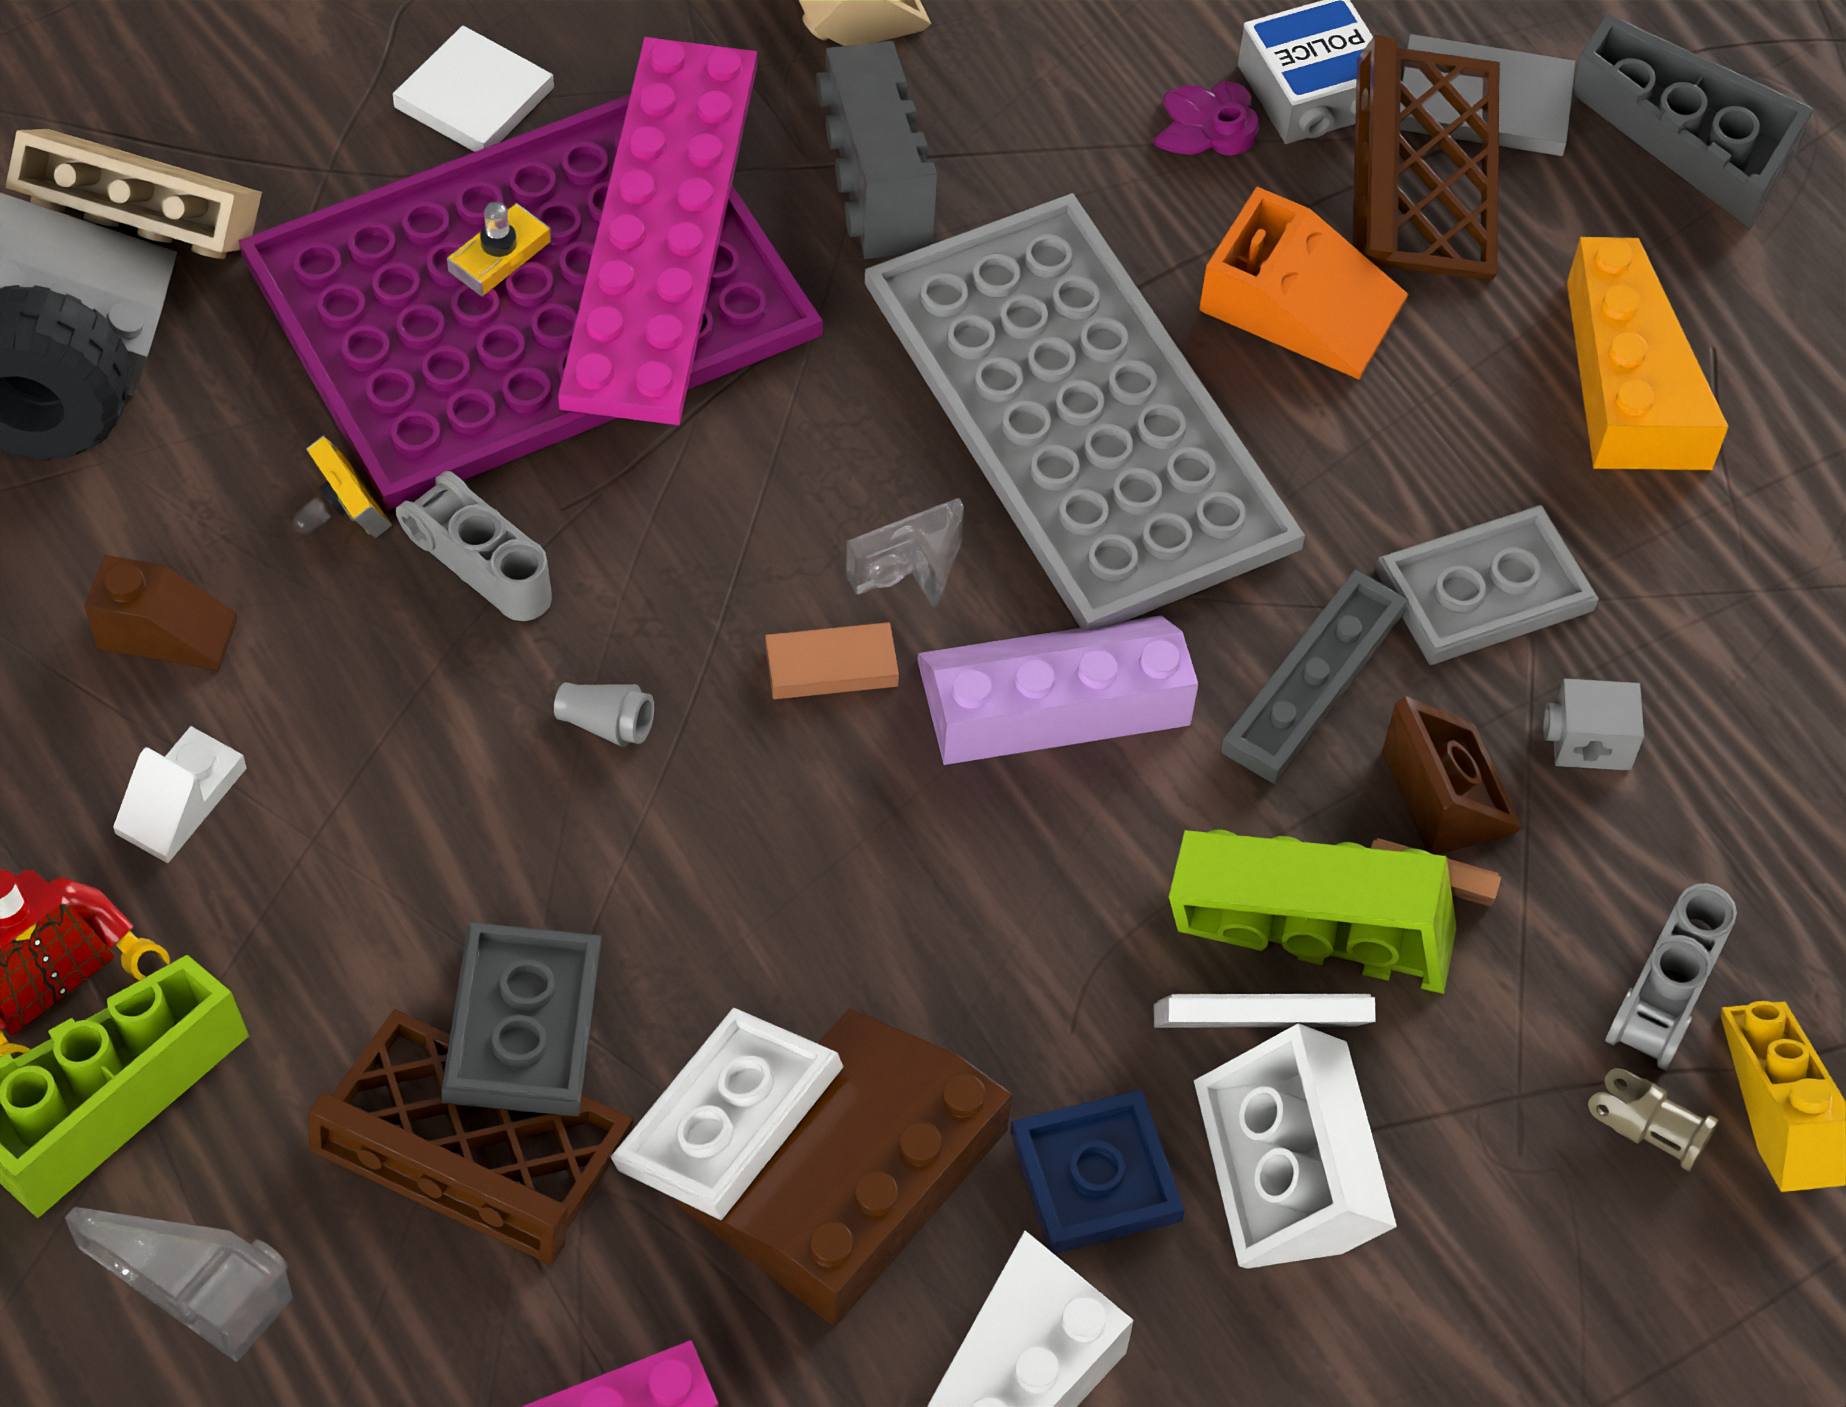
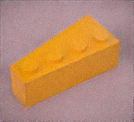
(1635, 365)

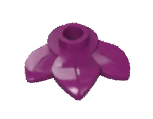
(1209, 120)

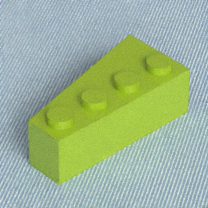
(1319, 901)
(108, 1078)

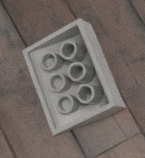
(99, 266)

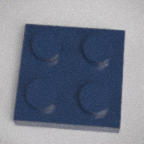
(1096, 1171)

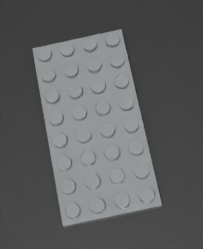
(1082, 413)

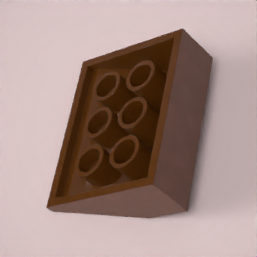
(864, 1165)

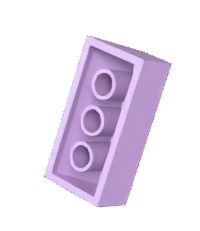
(1058, 688)

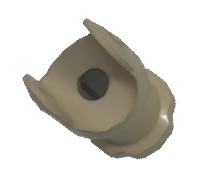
(1652, 1117)

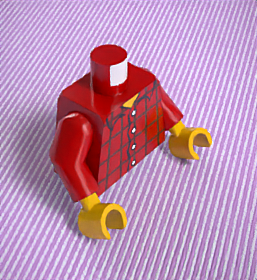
(53, 942)

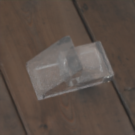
(915, 545)

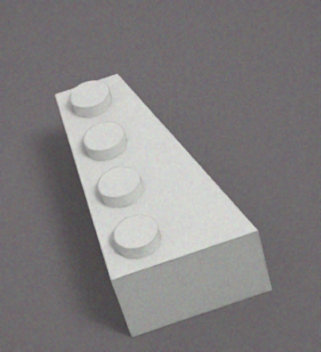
(1037, 1338)

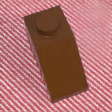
(157, 615)

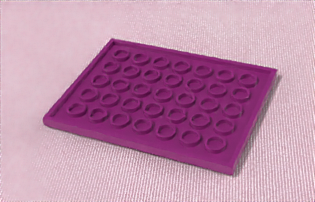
(464, 381)

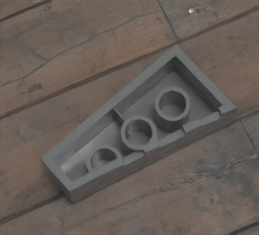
(1693, 115)
(879, 149)

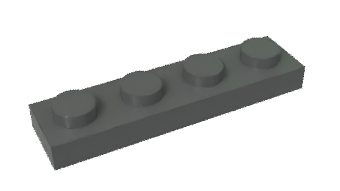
(1314, 676)

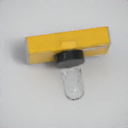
(499, 248)
(343, 491)

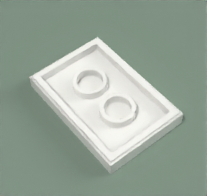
(1263, 1010)
(727, 1113)

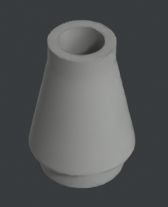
(609, 710)

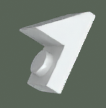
(176, 792)

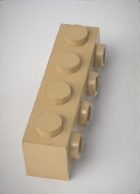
(132, 190)

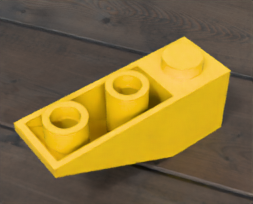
(1788, 1097)

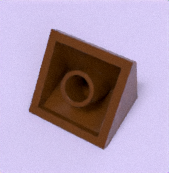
(1446, 778)

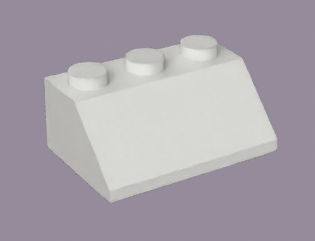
(1294, 1150)

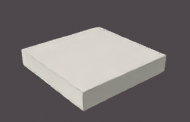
(473, 90)

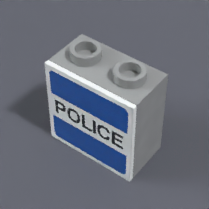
(1305, 66)

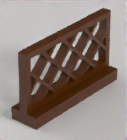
(1378, 152)
(452, 1182)

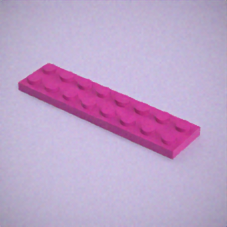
(659, 233)

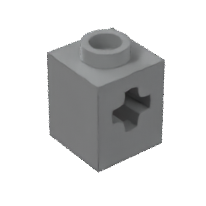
(1595, 724)

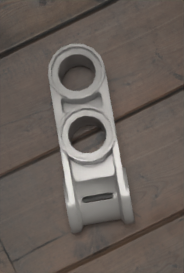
(480, 547)
(1660, 1009)

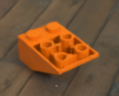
(1300, 285)

